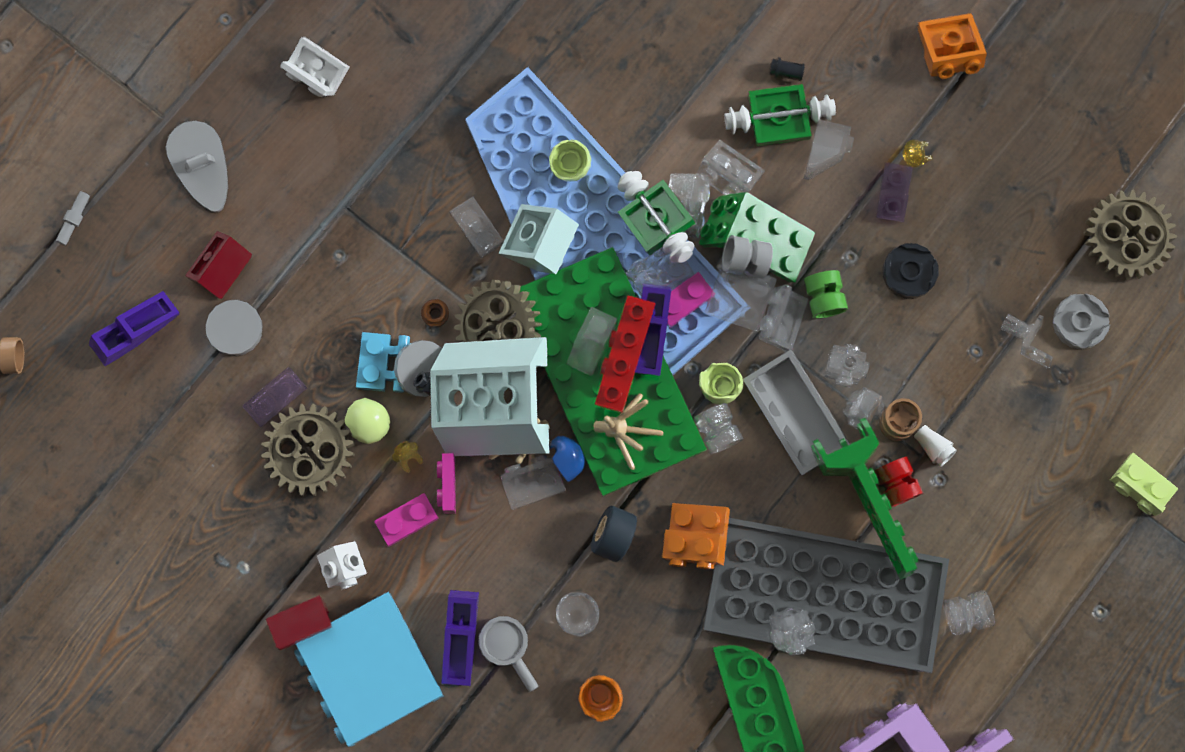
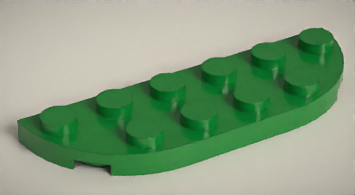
(757, 701)

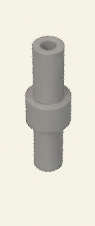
(73, 218)

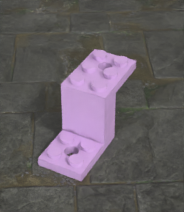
(916, 734)

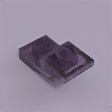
(894, 192)
(274, 397)

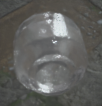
(864, 404)

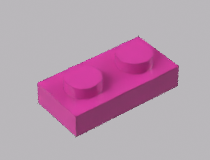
(688, 298)
(446, 496)
(406, 519)

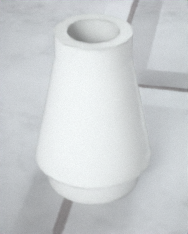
(936, 446)

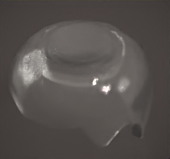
(577, 613)

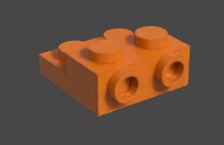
(952, 46)
(696, 535)

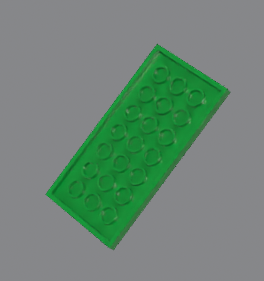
(563, 307)

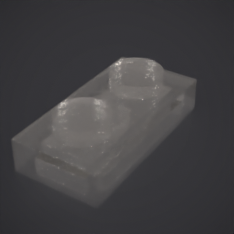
(476, 227)

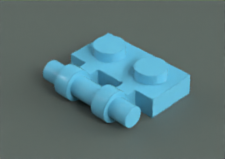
(374, 361)

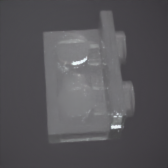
(729, 170)

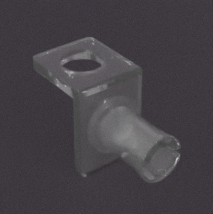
(1027, 333)

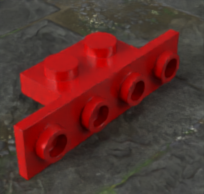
(625, 353)

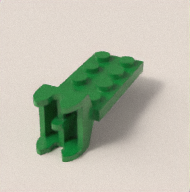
(851, 462)

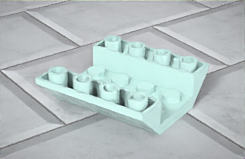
(483, 419)

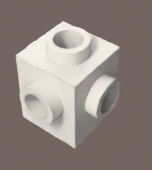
(342, 565)

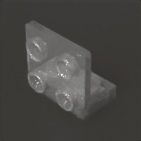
(740, 298)

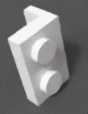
(315, 68)

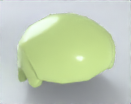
(570, 160)
(721, 383)
(367, 421)

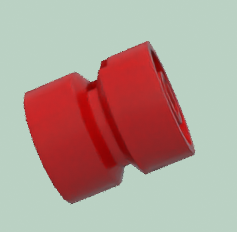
(898, 481)

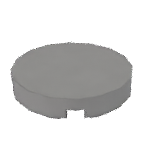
(1081, 321)
(234, 327)
(412, 360)

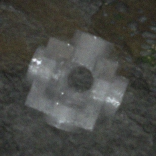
(837, 367)
(792, 631)

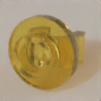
(915, 154)
(404, 452)

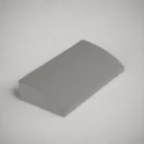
(794, 409)

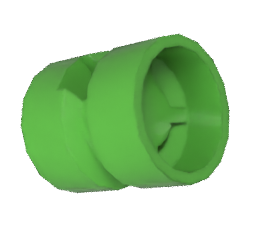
(828, 303)

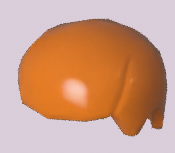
(600, 698)

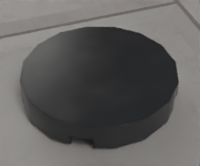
(910, 270)

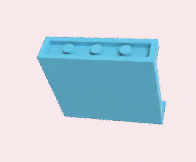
(368, 670)

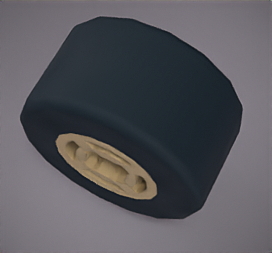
(614, 533)

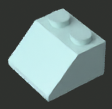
(539, 238)

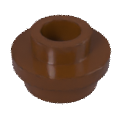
(432, 305)

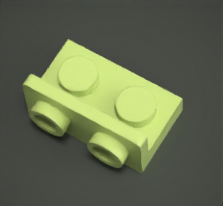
(1144, 485)

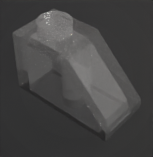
(828, 147)
(592, 341)

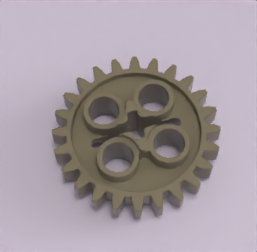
(1148, 219)
(486, 304)
(287, 465)

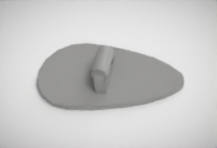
(199, 163)

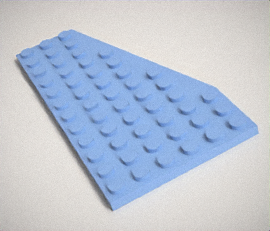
(515, 141)

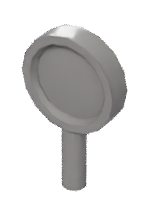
(505, 643)

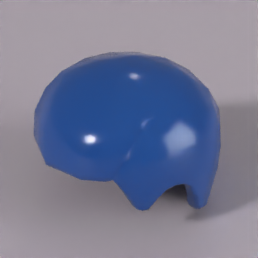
(568, 457)

